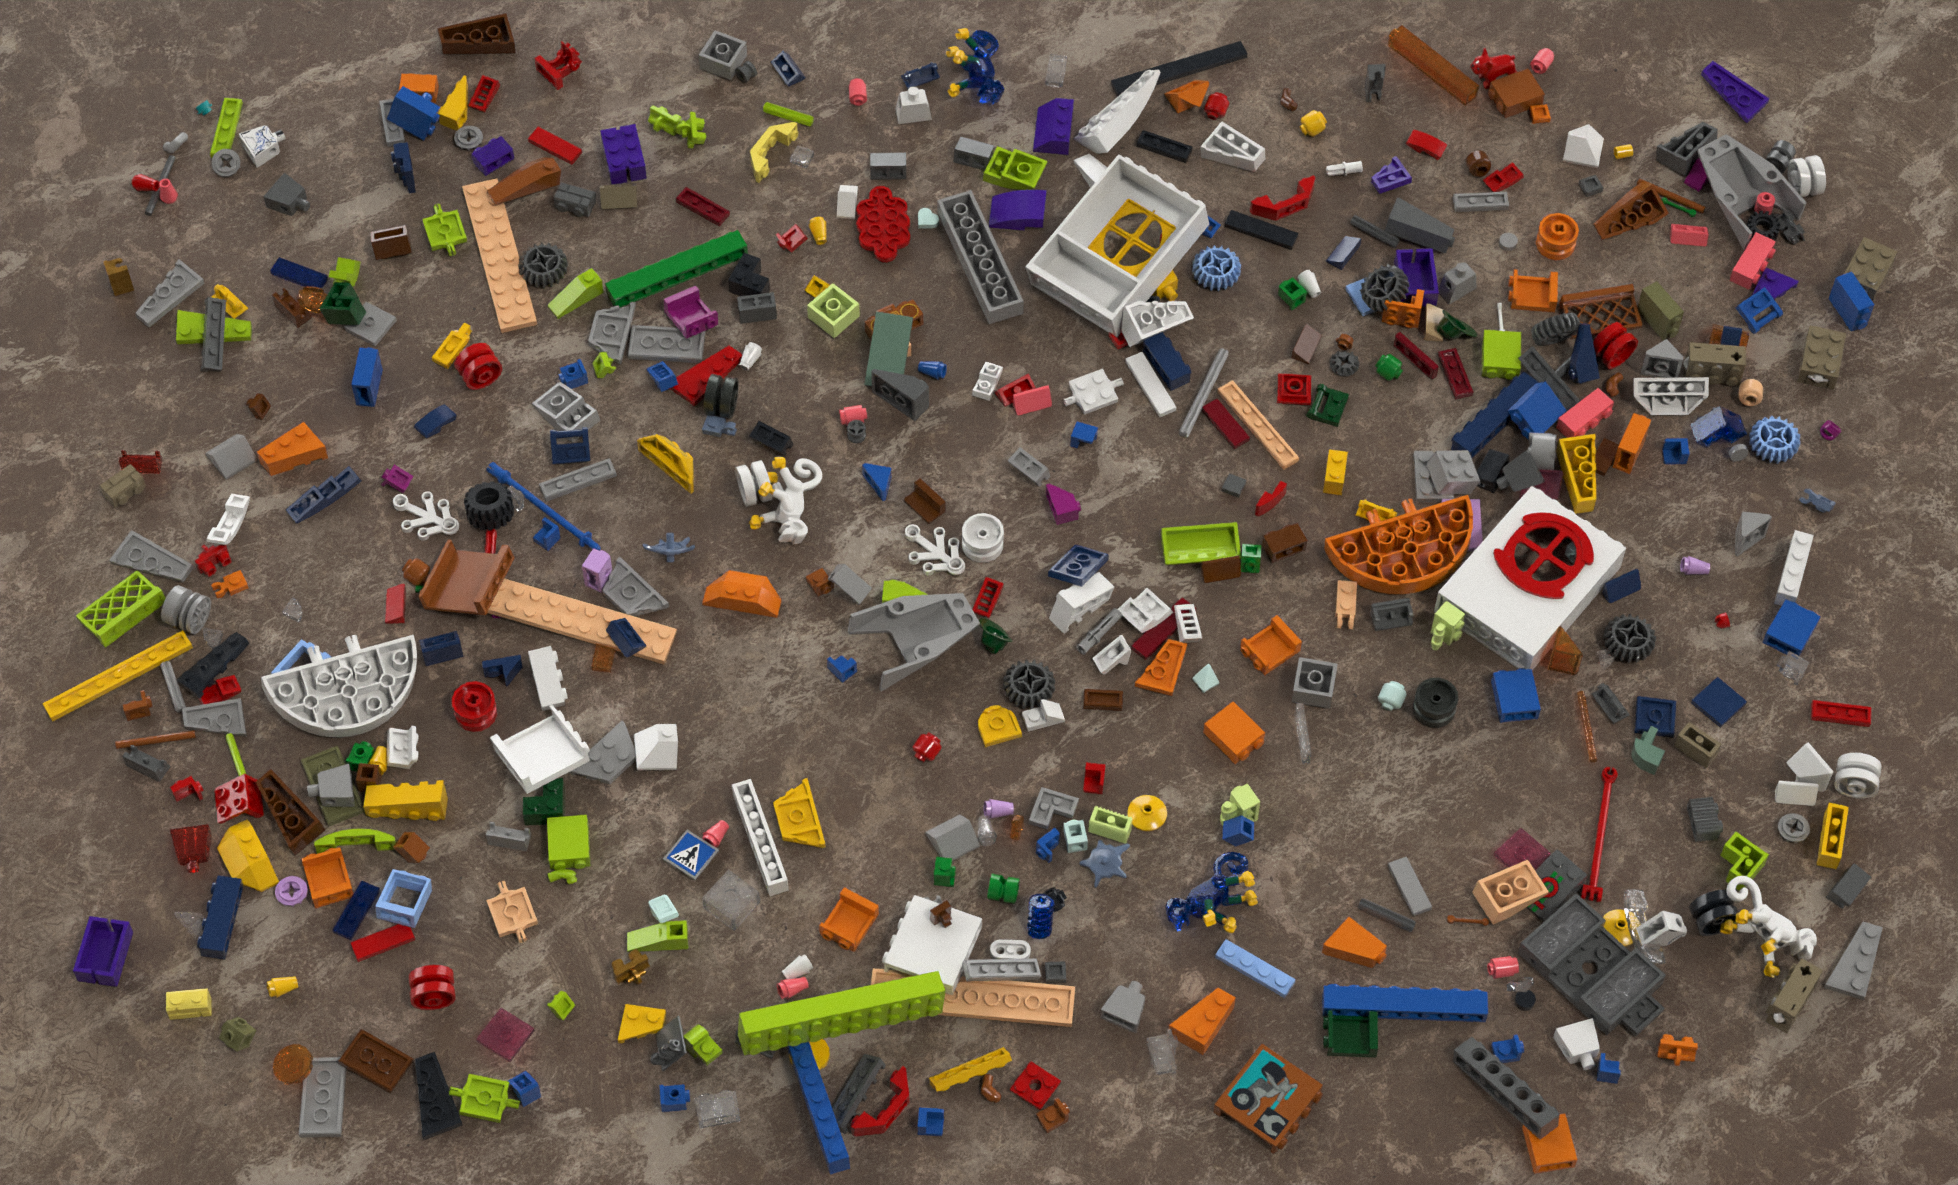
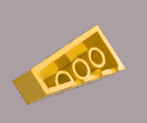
(1579, 467)
(407, 801)

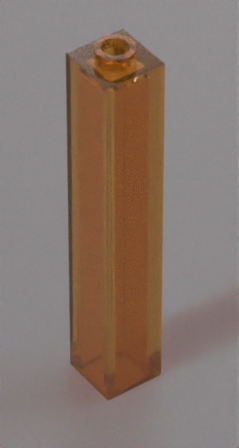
(1433, 65)

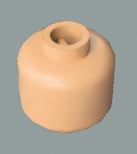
(1750, 392)

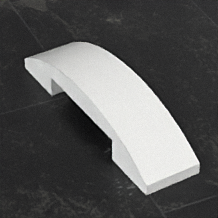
(230, 521)

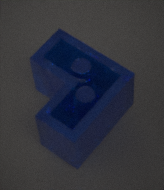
(1718, 425)

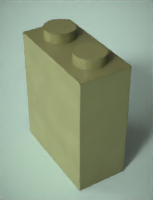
(1660, 311)

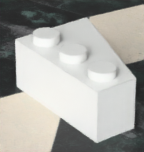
(1232, 148)
(1078, 600)
(547, 677)

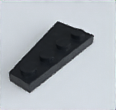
(207, 668)
(436, 1105)

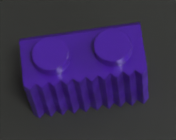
(492, 155)

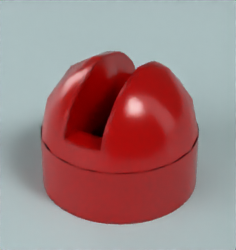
(1722, 621)

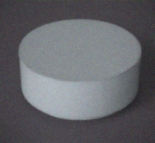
(1508, 241)
(1738, 452)

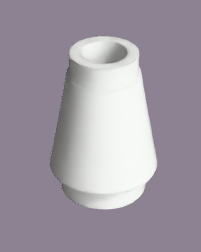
(1309, 283)
(750, 355)
(798, 967)

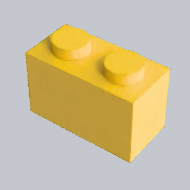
(1335, 472)

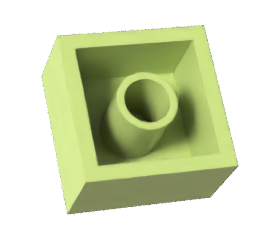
(833, 310)

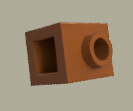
(411, 847)

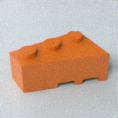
(292, 449)
(1203, 1021)

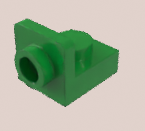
(1250, 558)

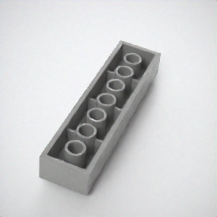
(980, 257)

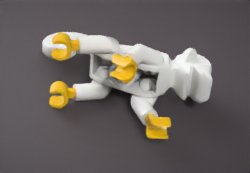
(791, 500)
(1771, 926)

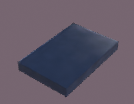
(1078, 565)

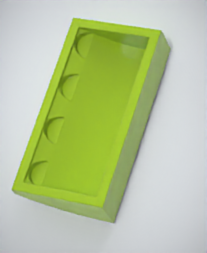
(1200, 543)

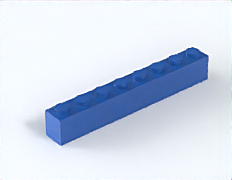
(1406, 1003)
(819, 1107)

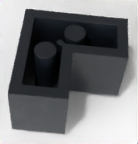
(747, 279)

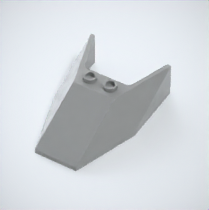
(1738, 179)
(920, 627)

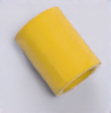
(1623, 151)

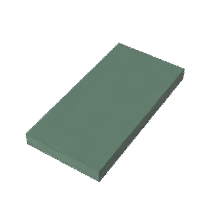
(889, 344)

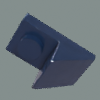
(508, 666)

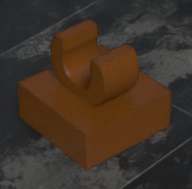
(258, 406)
(941, 914)

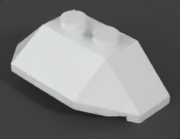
(1671, 395)

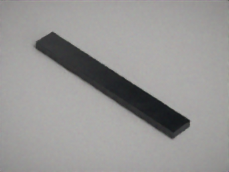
(1186, 66)

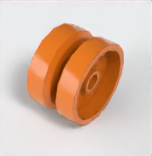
(1557, 236)

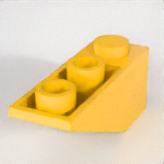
(455, 110)

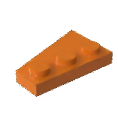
(1164, 670)

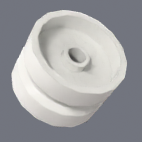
(1807, 175)
(751, 482)
(982, 537)
(1857, 775)

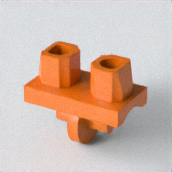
(1677, 1050)

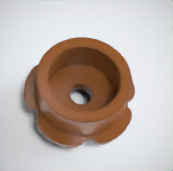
(1344, 342)

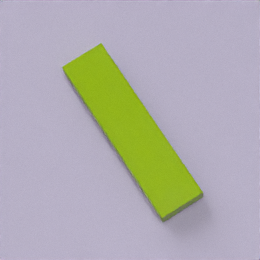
(226, 125)

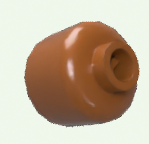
(416, 571)

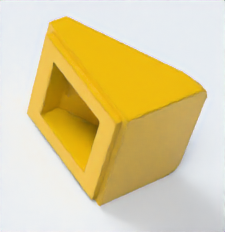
(816, 286)

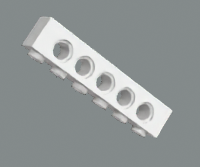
(760, 837)

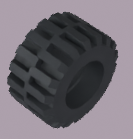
(489, 505)

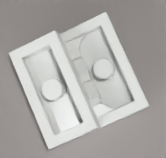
(1145, 611)

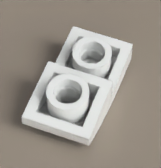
(987, 381)

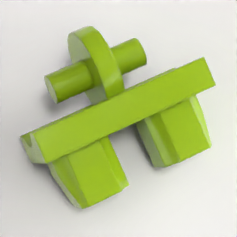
(662, 120)
(689, 129)

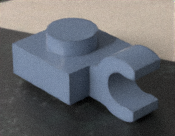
(717, 425)
(1822, 503)

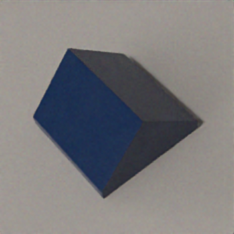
(441, 648)

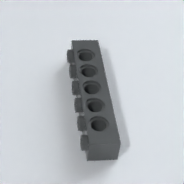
(1495, 1076)

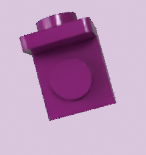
(396, 478)

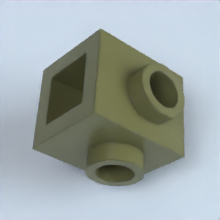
(237, 1034)

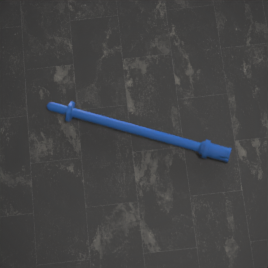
(504, 477)

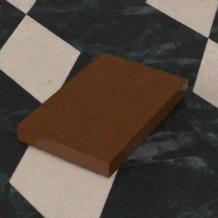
(376, 1061)

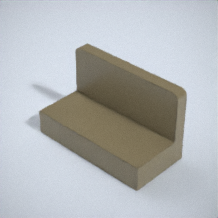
(618, 196)

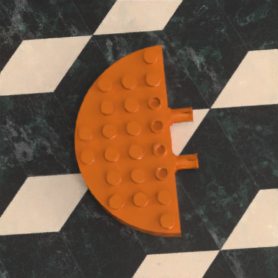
(1406, 550)

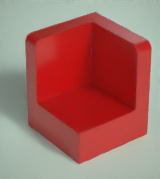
(1094, 778)

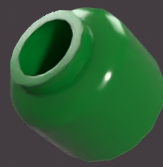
(1389, 367)

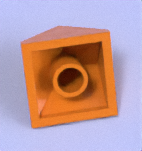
(1187, 95)

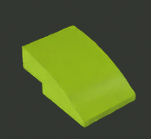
(1014, 169)

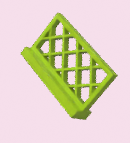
(129, 616)

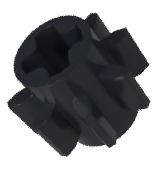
(1058, 897)

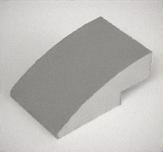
(566, 409)

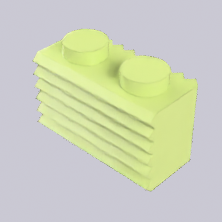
(1110, 824)

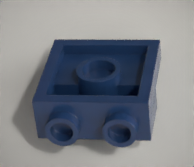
(403, 165)

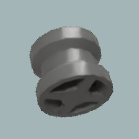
(746, 71)
(856, 431)

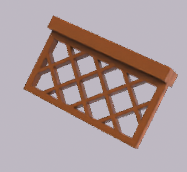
(1602, 296)

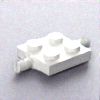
(1093, 391)

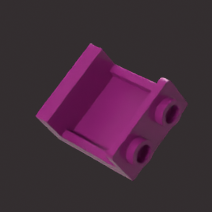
(690, 312)

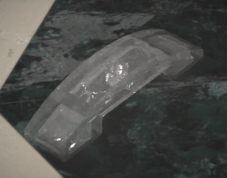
(1635, 905)

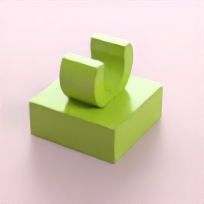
(602, 365)
(561, 1005)

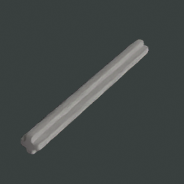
(1203, 393)

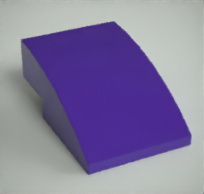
(1018, 209)

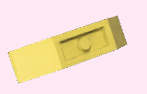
(782, 133)

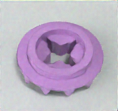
(283, 888)

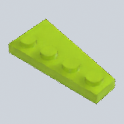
(191, 328)

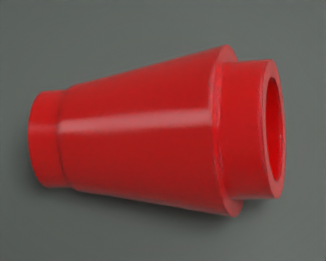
(144, 183)

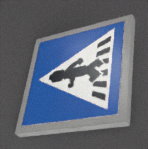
(691, 854)

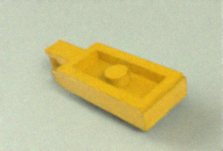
(452, 346)

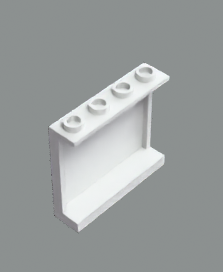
(542, 751)
(931, 948)

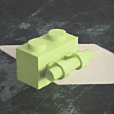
(1446, 625)
(1242, 802)

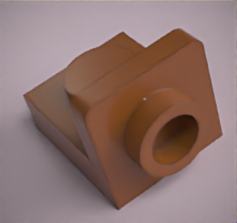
(819, 582)
(138, 709)
(1054, 1115)

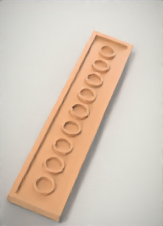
(499, 258)
(577, 618)
(1002, 1000)

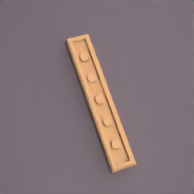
(1258, 424)

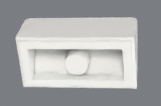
(1796, 793)

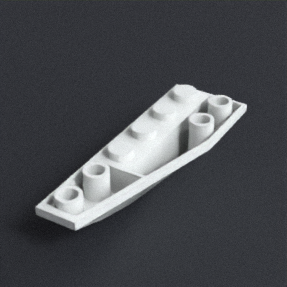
(1117, 118)

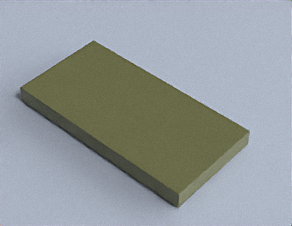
(324, 761)

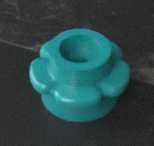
(204, 108)

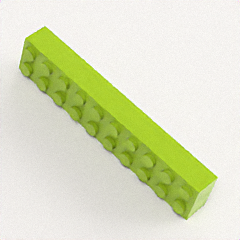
(841, 1013)

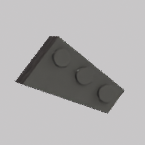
(1681, 152)

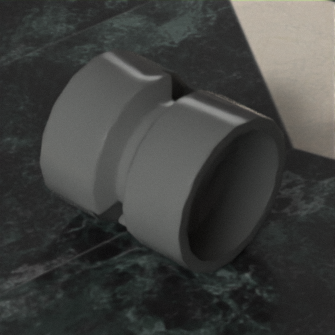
(1781, 155)

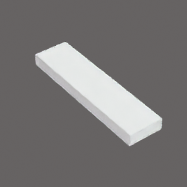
(1150, 384)

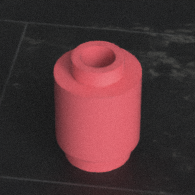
(1542, 61)
(857, 92)
(1764, 202)
(852, 413)
(1503, 967)

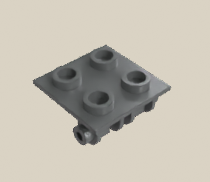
(670, 1044)

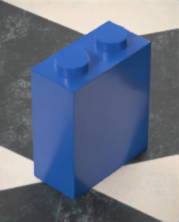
(414, 113)
(1851, 301)
(367, 377)
(1536, 409)
(1791, 628)
(1515, 695)

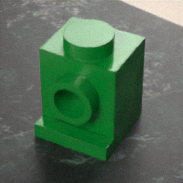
(1292, 293)
(365, 750)
(944, 872)

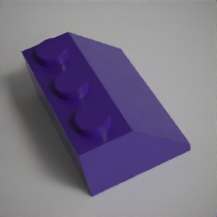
(1054, 127)

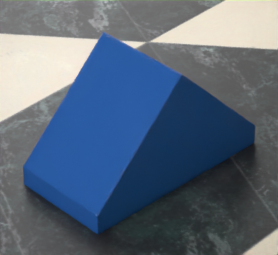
(878, 477)
(525, 1088)

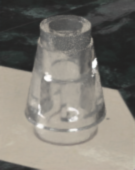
(986, 833)

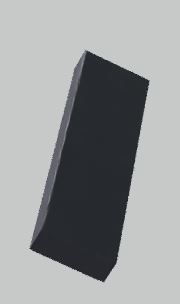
(1261, 229)

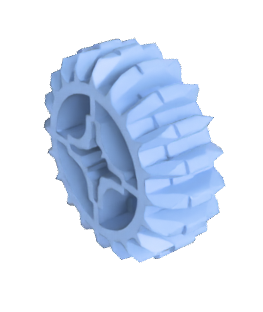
(1213, 273)
(1775, 446)

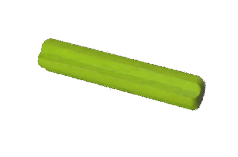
(788, 114)

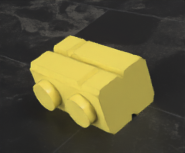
(188, 1004)

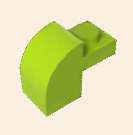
(346, 271)
(701, 1044)

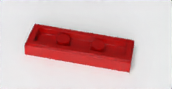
(555, 145)
(1841, 713)
(382, 941)

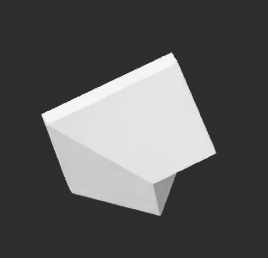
(1583, 147)
(1810, 767)

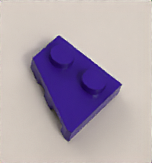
(1391, 176)
(1775, 283)

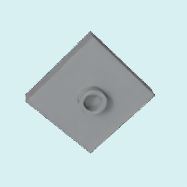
(373, 325)

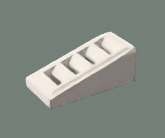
(1183, 636)

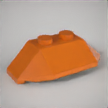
(743, 593)

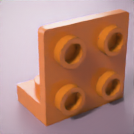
(1404, 313)

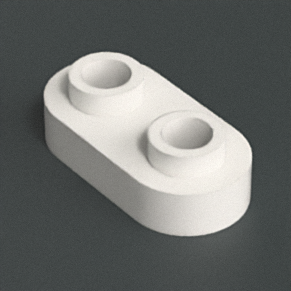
(1010, 949)

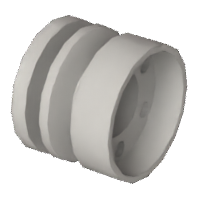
(186, 609)

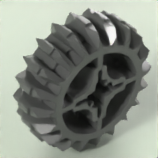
(543, 265)
(1375, 293)
(1555, 329)
(1640, 643)
(1039, 678)

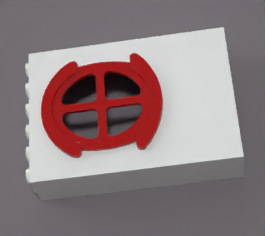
(1509, 607)

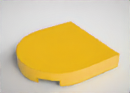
(998, 725)

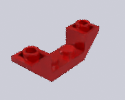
(1264, 207)
(867, 1125)

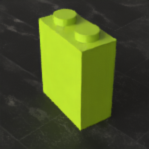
(1501, 354)
(568, 842)

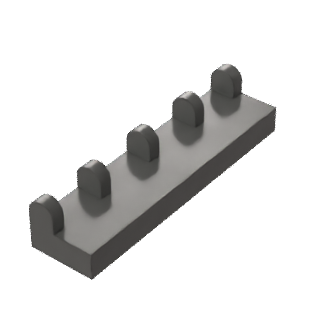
(213, 334)
(1543, 372)
(855, 1090)

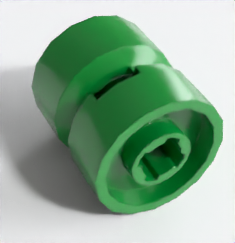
(1003, 888)

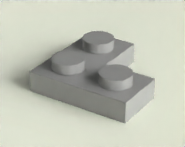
(1052, 802)

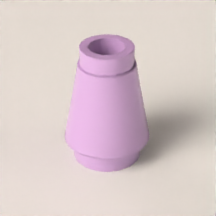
(1694, 566)
(997, 808)

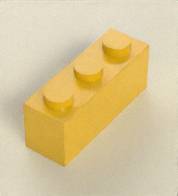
(1832, 836)

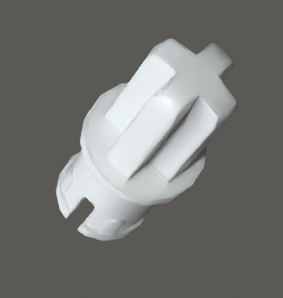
(1344, 168)

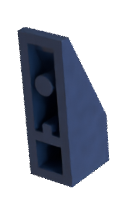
(1583, 359)

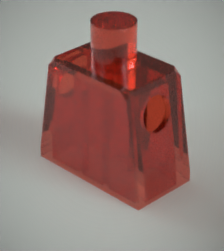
(192, 845)

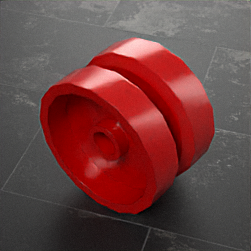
(1614, 345)
(478, 366)
(474, 706)
(432, 987)

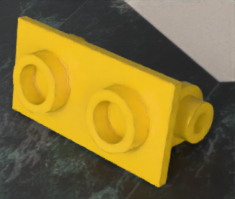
(234, 306)
(1384, 513)

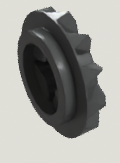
(1346, 369)

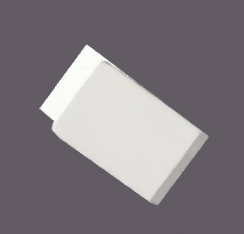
(847, 202)
(1113, 654)
(1044, 716)

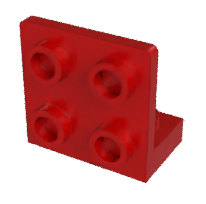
(238, 797)

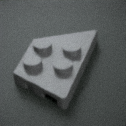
(611, 330)
(631, 592)
(609, 756)

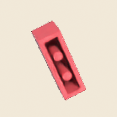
(1753, 261)
(1585, 414)

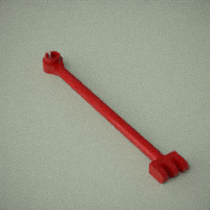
(1592, 887)

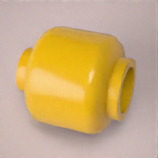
(1313, 123)

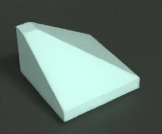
(1206, 678)

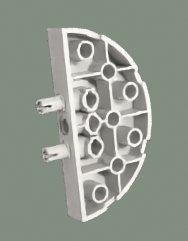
(345, 691)

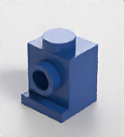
(573, 375)
(671, 1103)

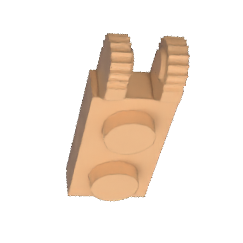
(1346, 602)

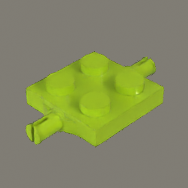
(444, 230)
(484, 1098)

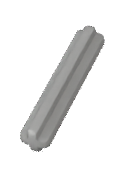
(172, 686)

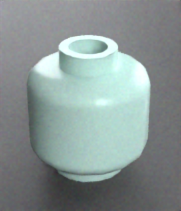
(1392, 695)

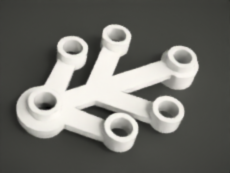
(427, 517)
(935, 553)

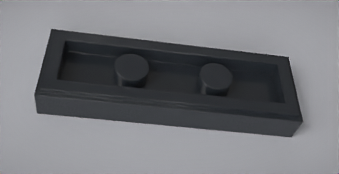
(1164, 146)

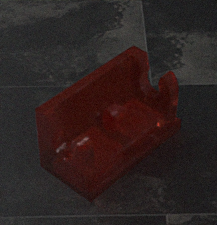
(142, 463)

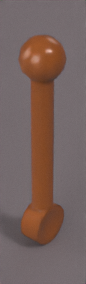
(1451, 919)

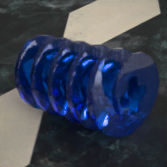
(1040, 916)

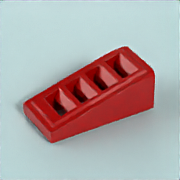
(494, 84)
(988, 582)

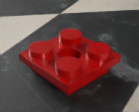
(1289, 396)
(1038, 1075)

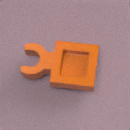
(232, 583)

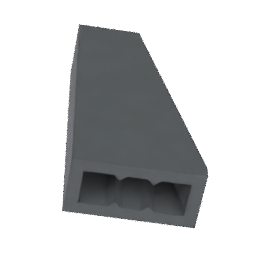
(1419, 227)

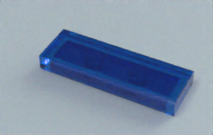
(298, 274)
(356, 910)

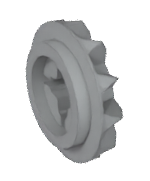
(462, 134)
(226, 154)
(1788, 821)

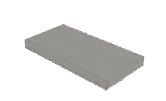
(665, 345)
(323, 1099)

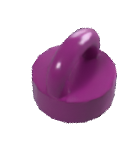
(1832, 428)

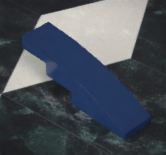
(321, 497)

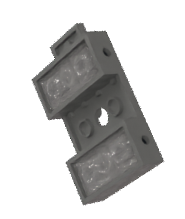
(1623, 979)

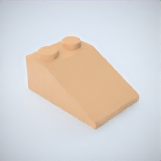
(1509, 891)

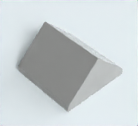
(1662, 361)
(232, 456)
(1750, 530)
(953, 838)

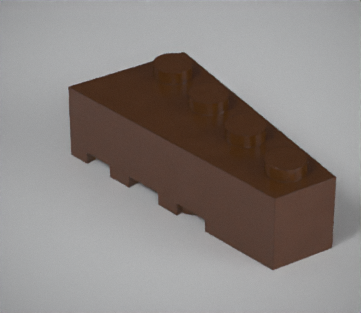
(478, 36)
(292, 816)

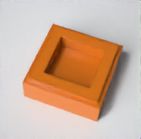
(1539, 114)

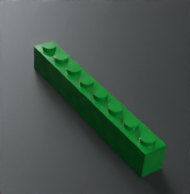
(676, 269)

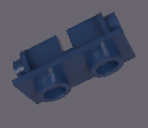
(920, 76)

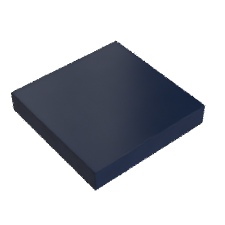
(1718, 702)
(1655, 713)

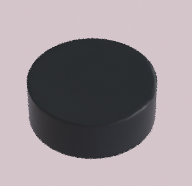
(1525, 1000)

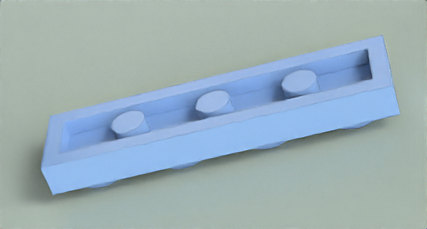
(1255, 968)

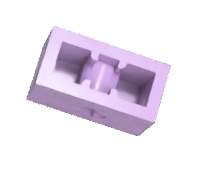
(597, 570)

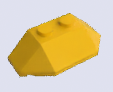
(669, 459)
(246, 857)

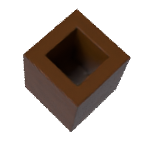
(368, 775)

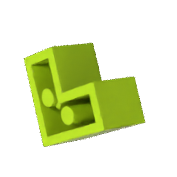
(1745, 857)

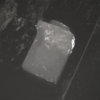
(1162, 1043)

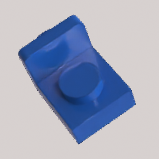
(1047, 842)
(1508, 1050)

